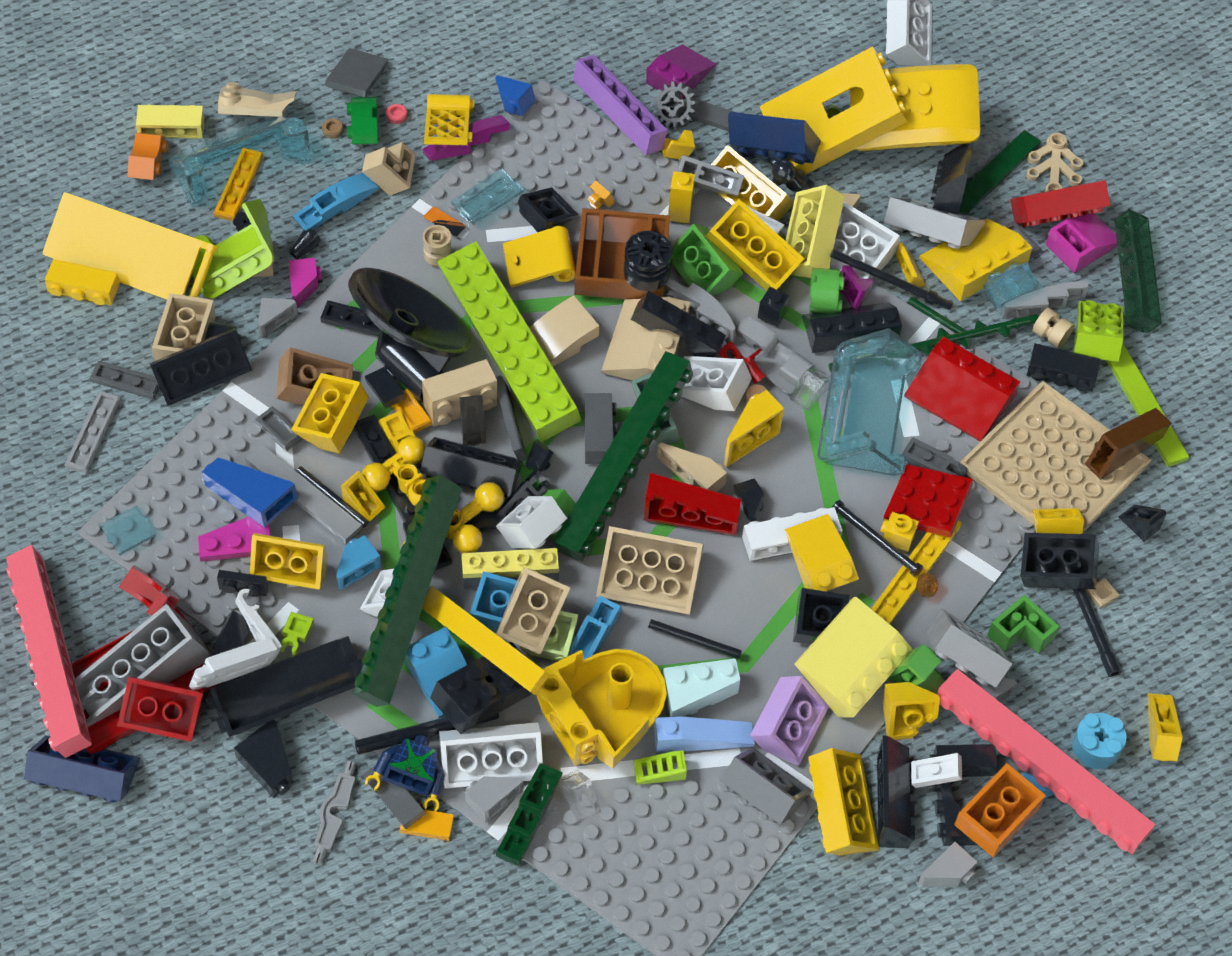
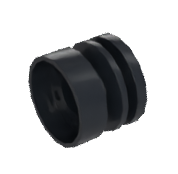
(647, 260)

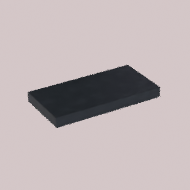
(201, 366)

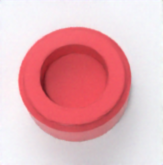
(396, 113)

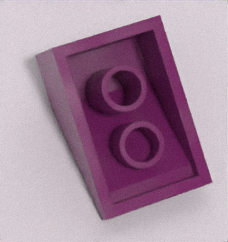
(678, 66)

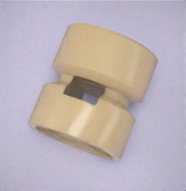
(436, 244)
(1053, 328)

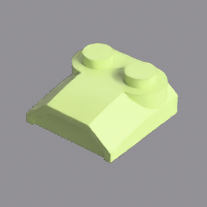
(560, 638)

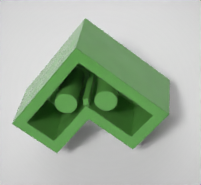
(1025, 622)
(919, 669)

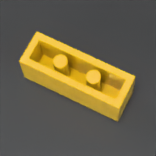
(82, 282)

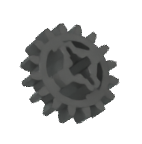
(675, 113)

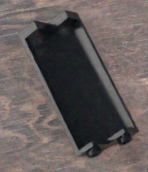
(285, 686)

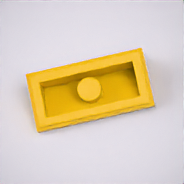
(909, 266)
(1058, 521)

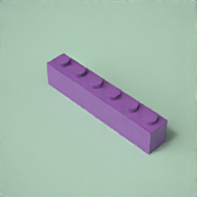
(620, 105)

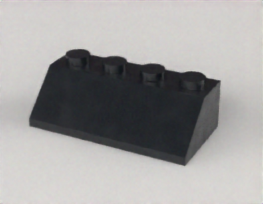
(951, 179)
(829, 330)
(470, 465)
(894, 794)

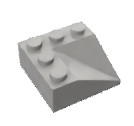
(968, 648)

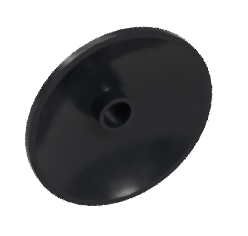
(415, 326)

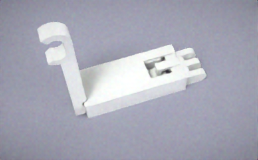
(241, 659)

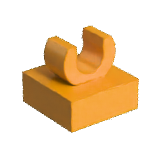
(600, 196)

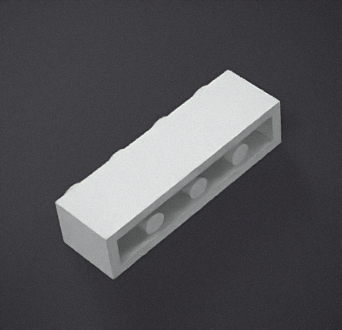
(769, 537)

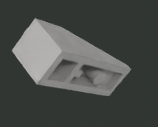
(711, 177)

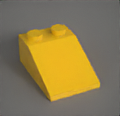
(756, 425)
(821, 554)

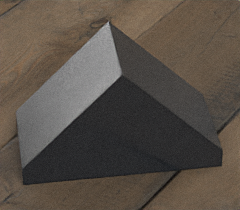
(1143, 520)

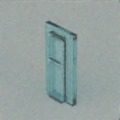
(487, 196)

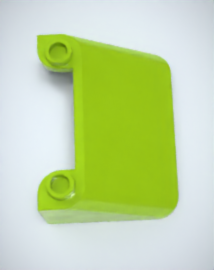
(239, 255)

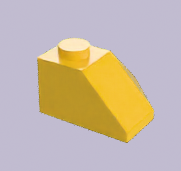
(908, 709)

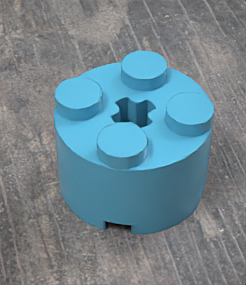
(1099, 740)

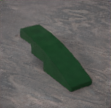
(529, 814)

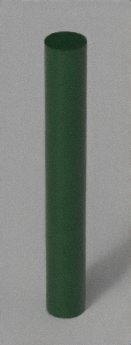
(935, 315)

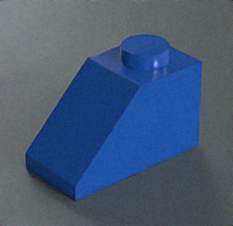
(515, 95)

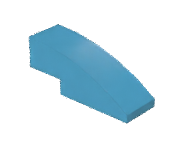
(596, 627)

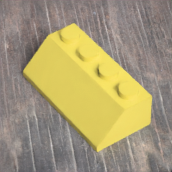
(814, 227)

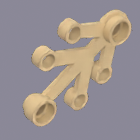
(1055, 162)

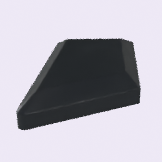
(538, 456)

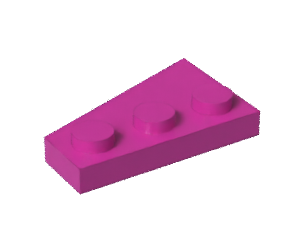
(230, 540)

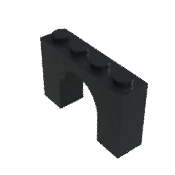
(976, 762)

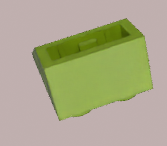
(1099, 330)

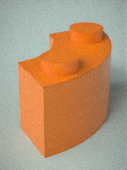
(147, 156)

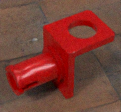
(753, 368)

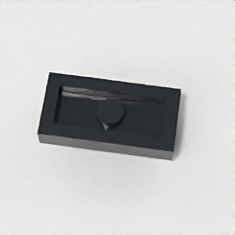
(235, 582)

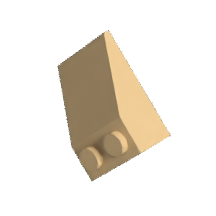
(532, 610)

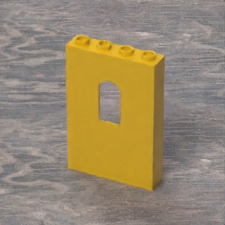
(854, 127)

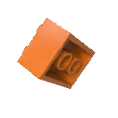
(1000, 810)

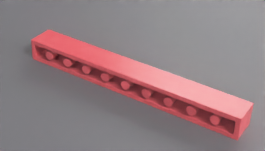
(48, 652)
(1045, 762)

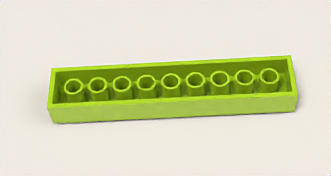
(509, 341)

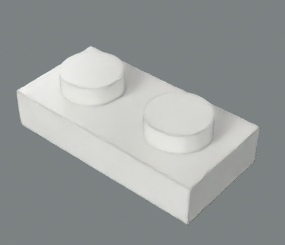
(936, 770)

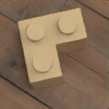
(390, 167)

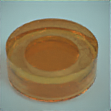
(927, 585)

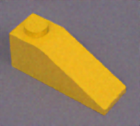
(1164, 727)

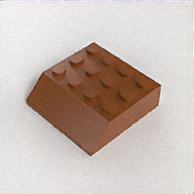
(603, 251)

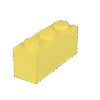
(171, 120)

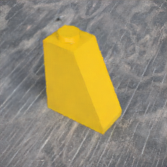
(681, 196)

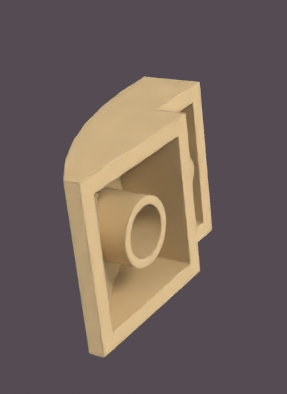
(564, 330)

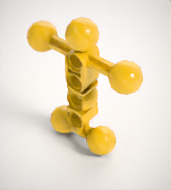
(410, 453)

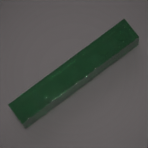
(1137, 271)

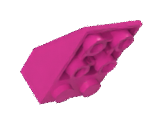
(1081, 241)

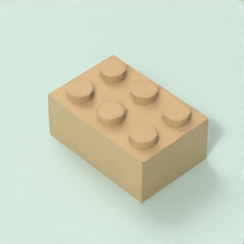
(182, 324)
(443, 391)

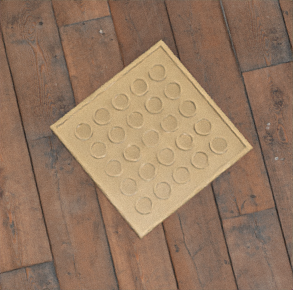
(1041, 455)

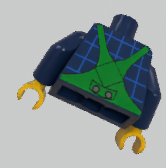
(411, 767)

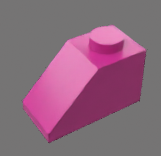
(303, 278)

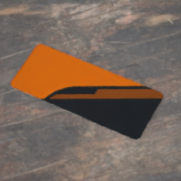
(440, 218)

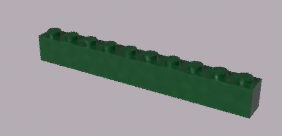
(623, 457)
(407, 591)

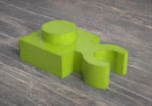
(295, 630)

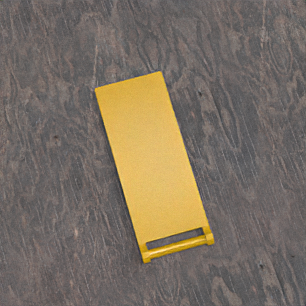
(140, 251)

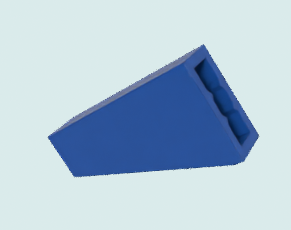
(250, 490)

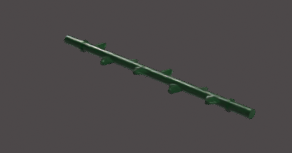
(965, 337)

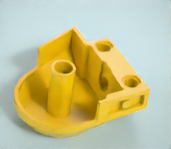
(602, 703)

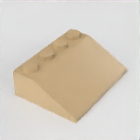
(637, 350)
(649, 570)

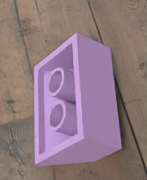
(790, 719)

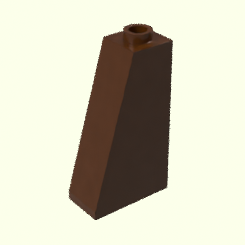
(1126, 442)

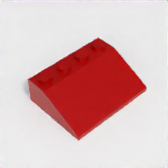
(962, 389)

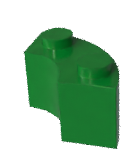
(363, 120)

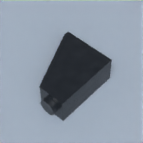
(266, 759)

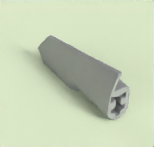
(775, 360)

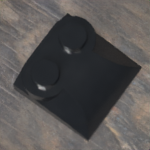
(545, 209)

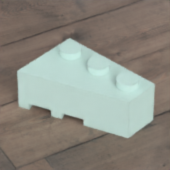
(699, 685)

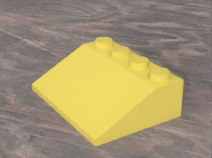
(852, 658)

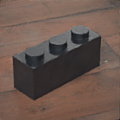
(1063, 367)

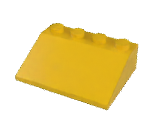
(968, 268)

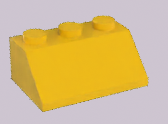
(331, 412)
(288, 561)

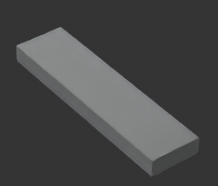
(92, 432)

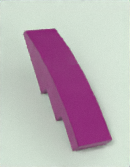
(480, 134)

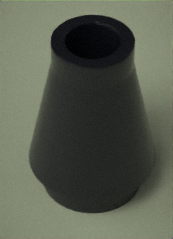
(305, 243)

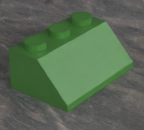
(703, 262)

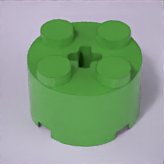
(825, 290)

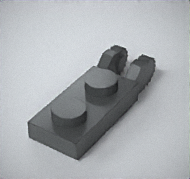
(927, 457)

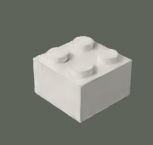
(532, 522)

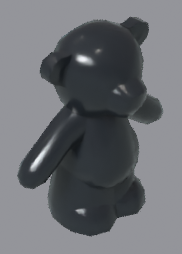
(794, 179)

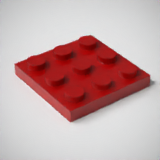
(930, 498)

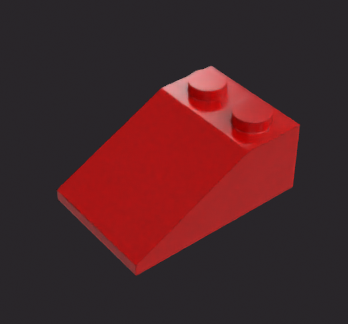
(160, 708)

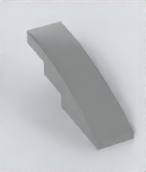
(1047, 297)

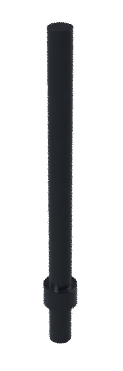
(930, 296)

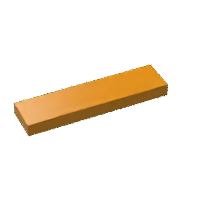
(238, 184)

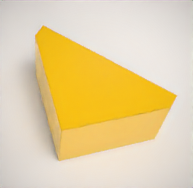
(361, 496)

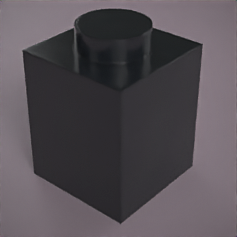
(773, 306)

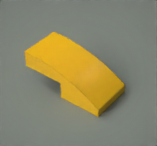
(395, 428)

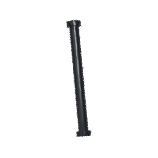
(915, 568)

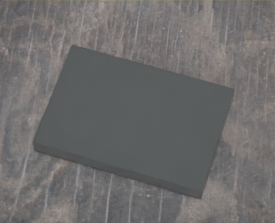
(356, 72)

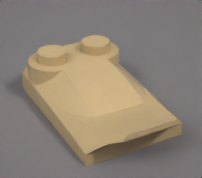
(241, 101)

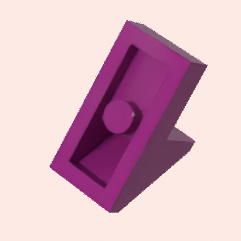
(855, 288)

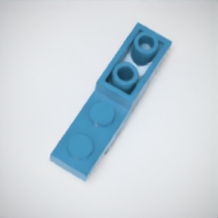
(336, 198)

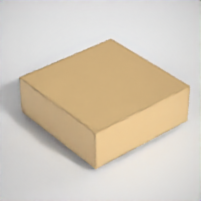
(1103, 593)

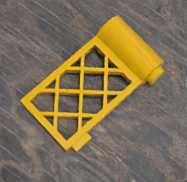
(448, 107)

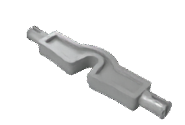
(331, 824)

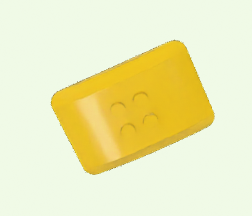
(939, 107)

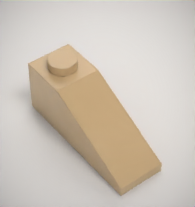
(692, 467)

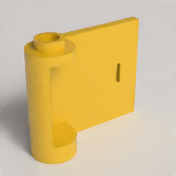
(540, 257)

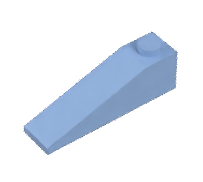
(700, 734)

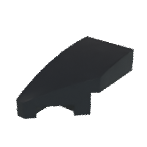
(751, 497)

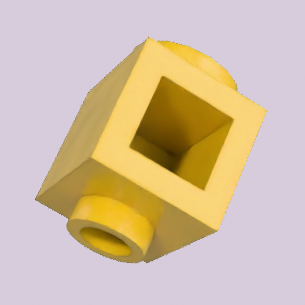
(899, 530)

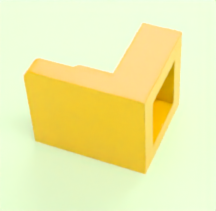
(677, 148)

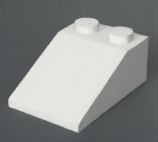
(717, 382)

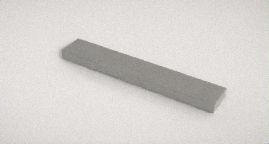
(309, 497)

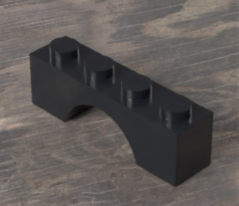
(656, 313)

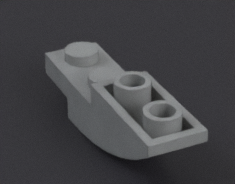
(703, 306)

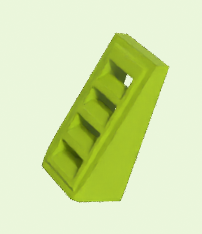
(665, 758)

